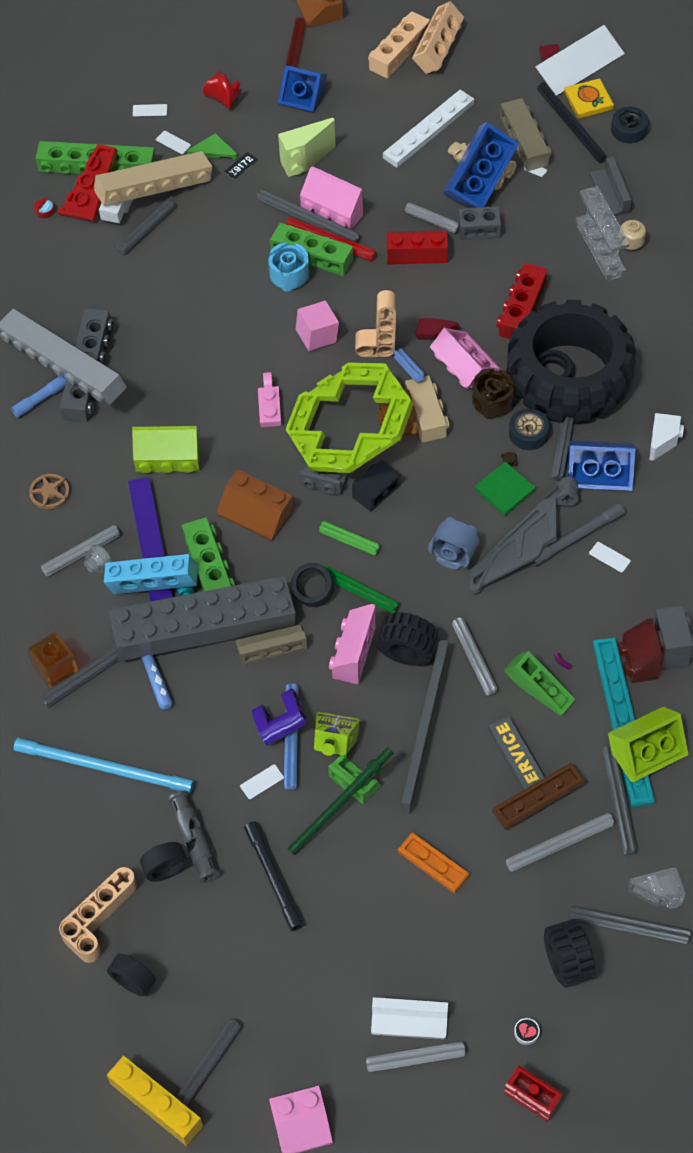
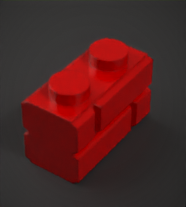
(533, 1093)

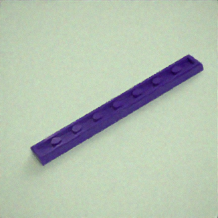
(147, 527)

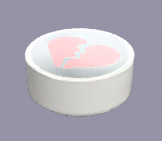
(526, 1031)

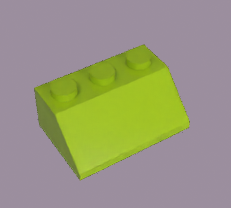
(166, 449)
(649, 743)

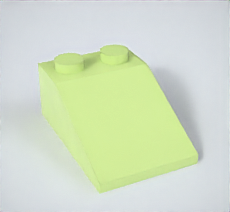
(306, 146)

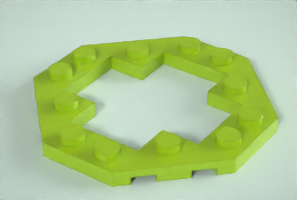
(368, 444)

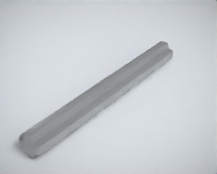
(559, 842)

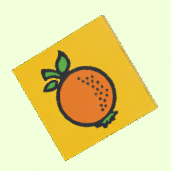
(588, 98)

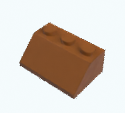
(320, 11)
(255, 505)

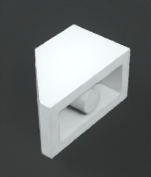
(665, 434)

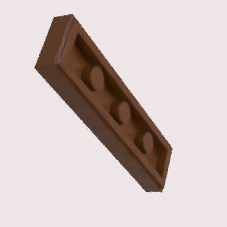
(538, 796)

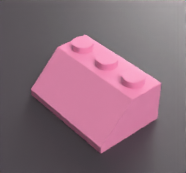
(332, 198)
(462, 355)
(354, 644)

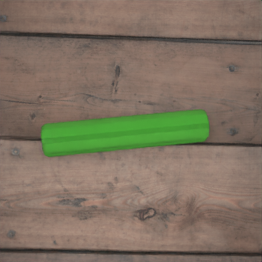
(349, 537)

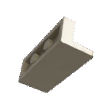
(271, 644)

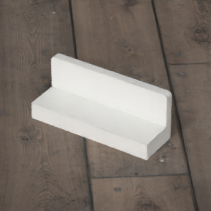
(409, 1018)

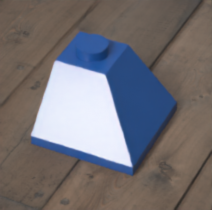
(301, 88)

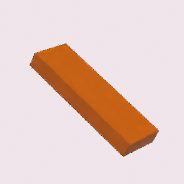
(433, 862)

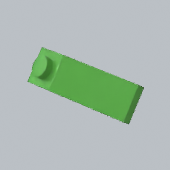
(539, 682)

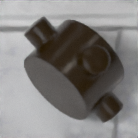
(509, 458)

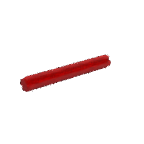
(358, 249)

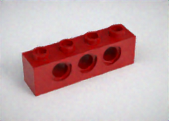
(523, 298)

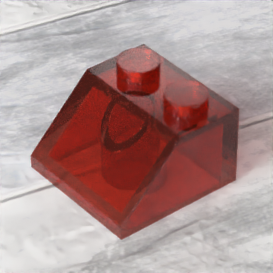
(641, 652)

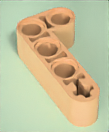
(379, 341)
(102, 911)

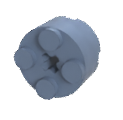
(454, 543)

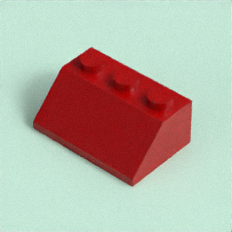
(417, 247)

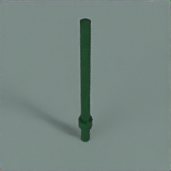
(373, 767)

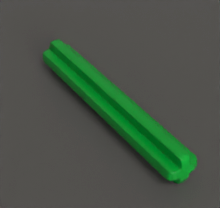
(363, 591)

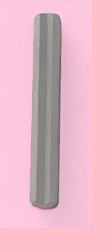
(79, 551)
(474, 656)
(415, 1056)

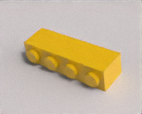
(155, 1100)

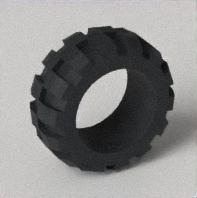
(571, 326)

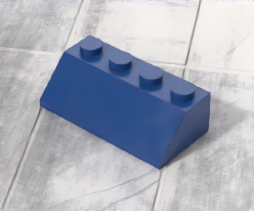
(480, 167)

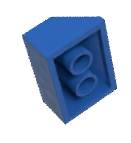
(602, 465)

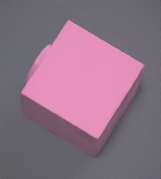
(317, 325)

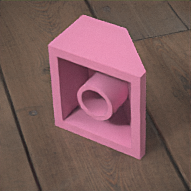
(301, 1120)

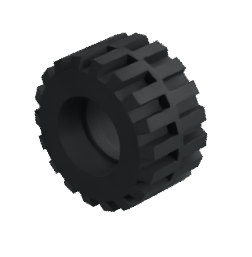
(407, 639)
(569, 953)

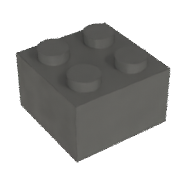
(674, 637)

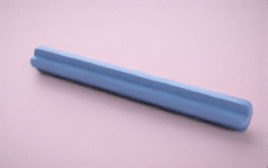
(290, 756)

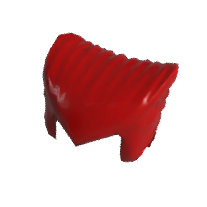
(221, 90)

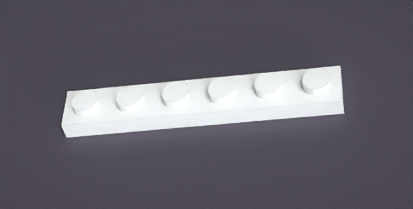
(428, 128)

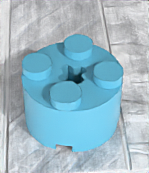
(288, 266)

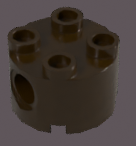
(492, 393)

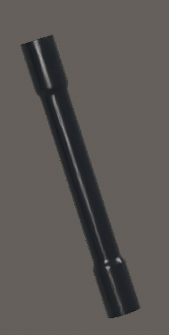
(288, 909)

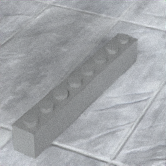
(61, 357)

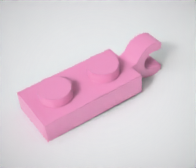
(269, 403)

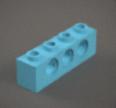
(151, 574)

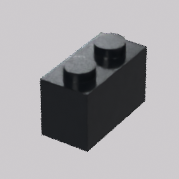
(376, 485)

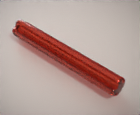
(295, 42)

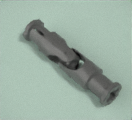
(193, 836)

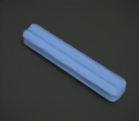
(409, 365)

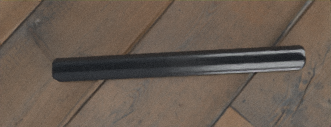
(571, 122)

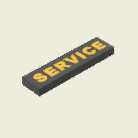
(516, 753)

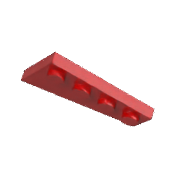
(83, 201)

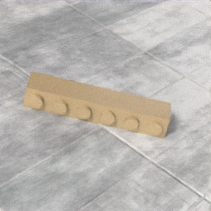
(152, 178)

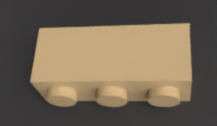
(430, 419)

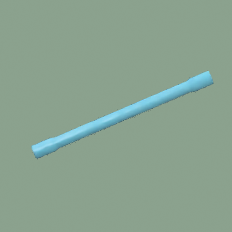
(172, 782)

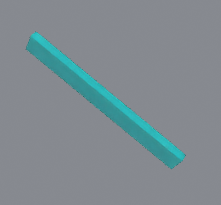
(619, 710)

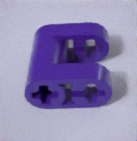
(281, 726)

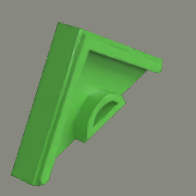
(213, 148)

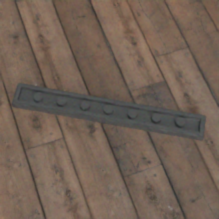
(424, 727)

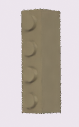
(524, 129)

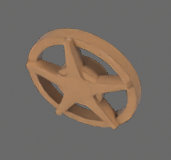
(49, 491)

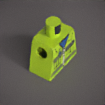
(335, 733)

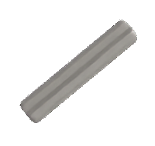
(432, 218)

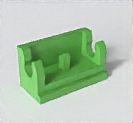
(345, 772)

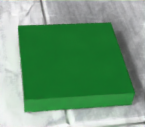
(504, 488)

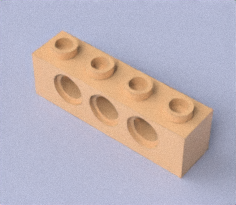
(438, 38)
(398, 45)

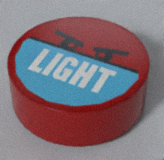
(44, 208)

